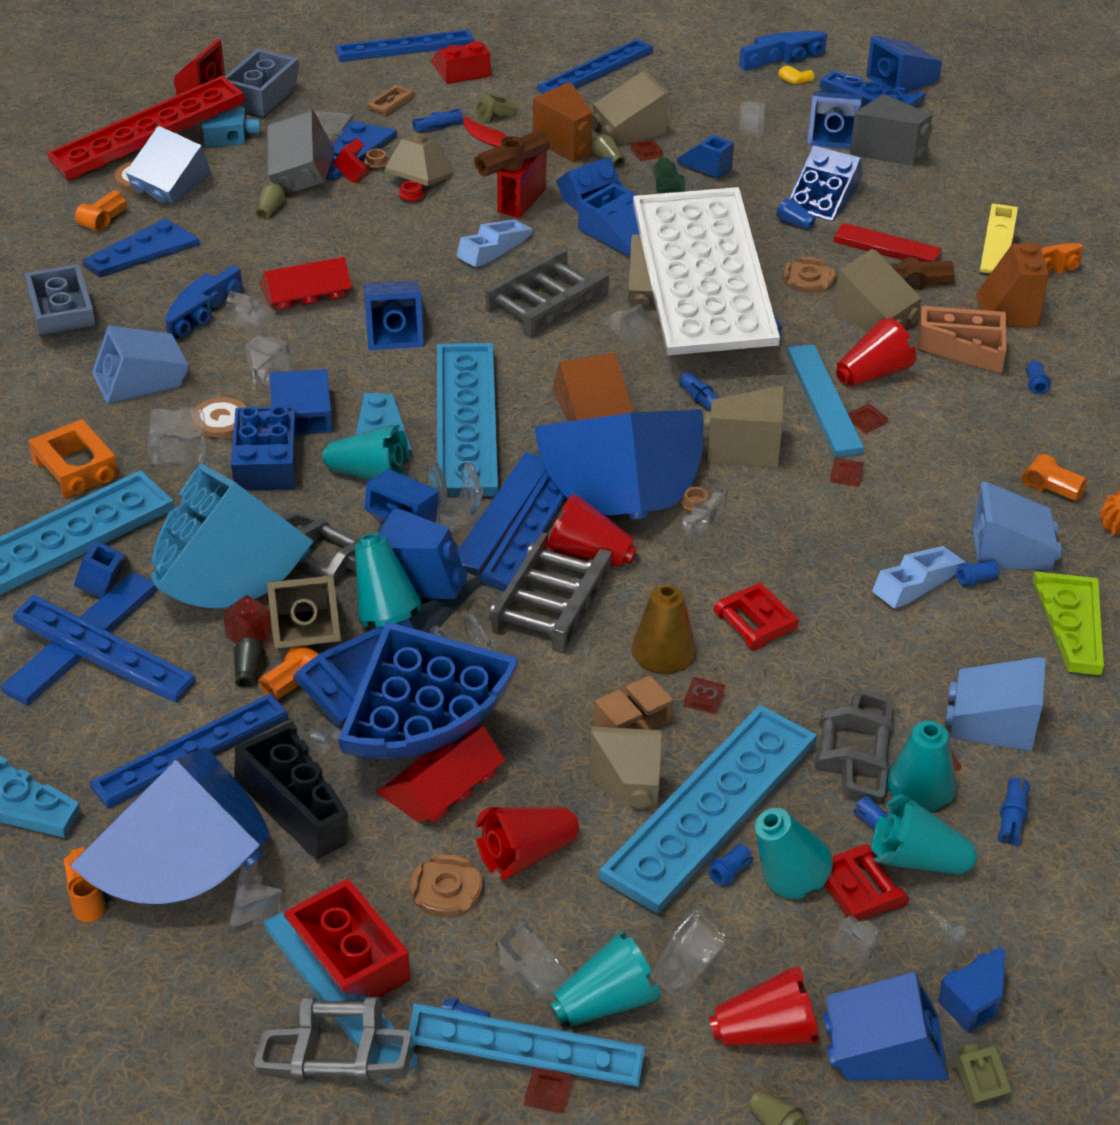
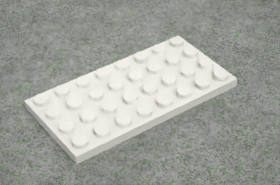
(704, 271)

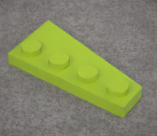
(1074, 617)

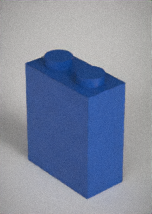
(308, 393)

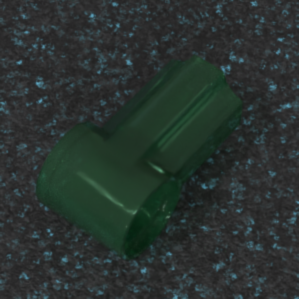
(667, 177)

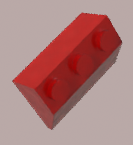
(306, 283)
(443, 776)
(351, 941)

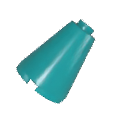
(368, 453)
(382, 583)
(925, 768)
(920, 840)
(791, 854)
(606, 984)

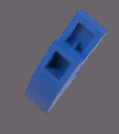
(782, 46)
(197, 300)

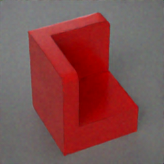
(350, 164)

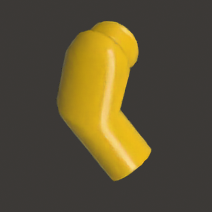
(794, 76)

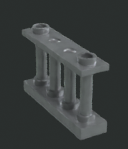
(552, 310)
(572, 610)

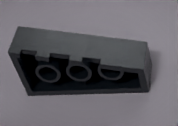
(292, 789)

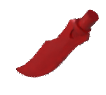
(483, 133)

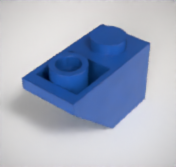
(710, 156)
(99, 569)
(975, 991)

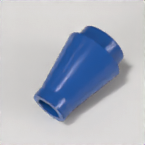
(794, 214)

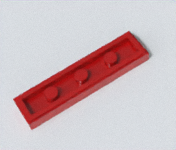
(885, 244)

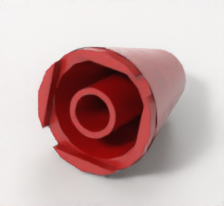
(877, 354)
(586, 531)
(523, 836)
(768, 1014)

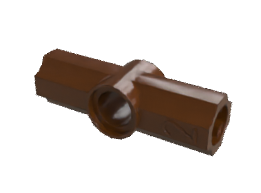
(512, 153)
(920, 274)

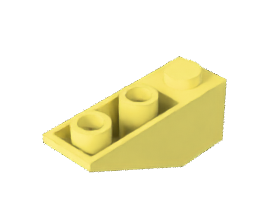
(998, 235)

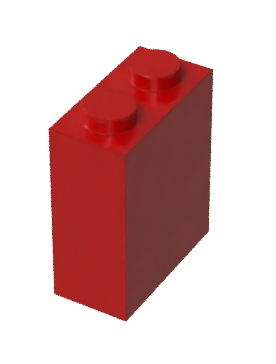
(522, 187)

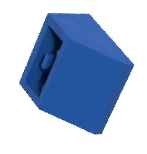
(587, 180)
(396, 491)

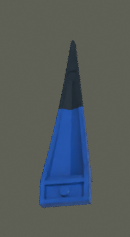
(337, 673)

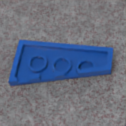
(850, 84)
(371, 136)
(140, 247)

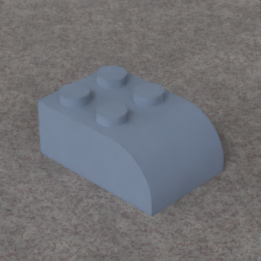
(264, 80)
(59, 299)

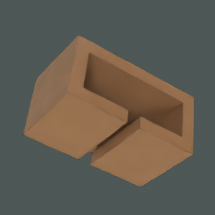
(640, 706)

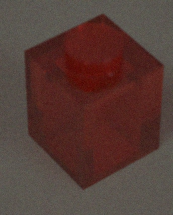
(247, 620)

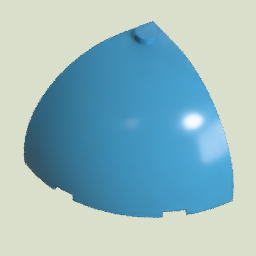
(223, 544)

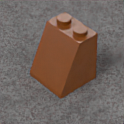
(565, 121)
(1017, 286)
(591, 388)

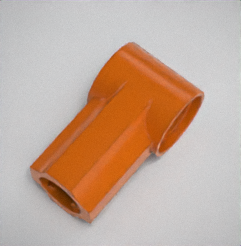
(99, 213)
(1047, 474)
(280, 679)
(85, 899)

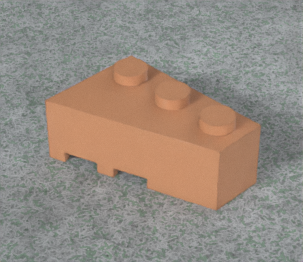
(964, 335)

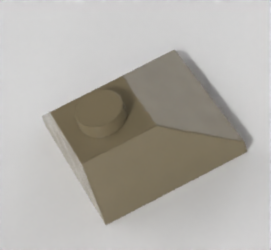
(419, 161)
(627, 764)

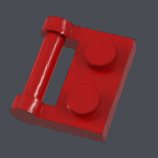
(763, 609)
(853, 889)

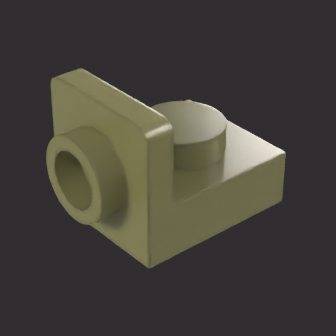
(494, 104)
(981, 1073)

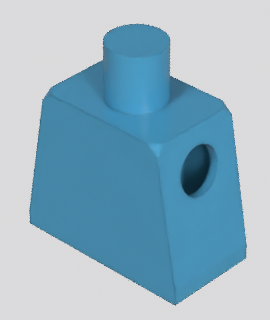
(229, 128)

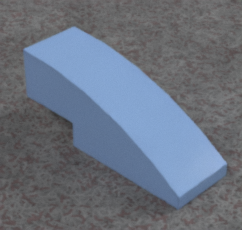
(492, 241)
(916, 575)

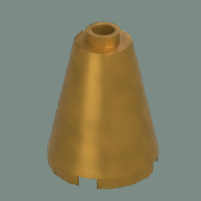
(664, 633)

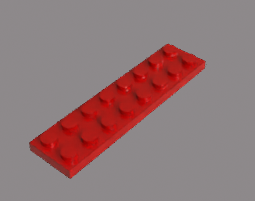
(134, 131)

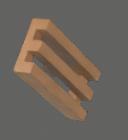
(392, 103)

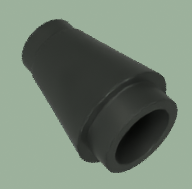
(248, 659)

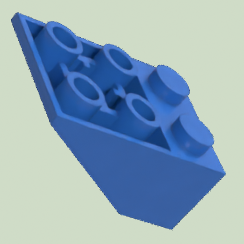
(827, 182)
(610, 217)
(264, 448)

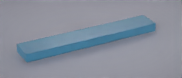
(825, 401)
(325, 987)
(526, 1044)

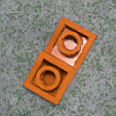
(1062, 257)

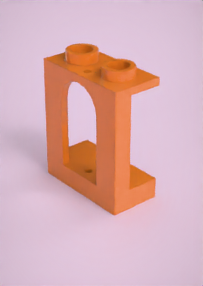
(74, 480)

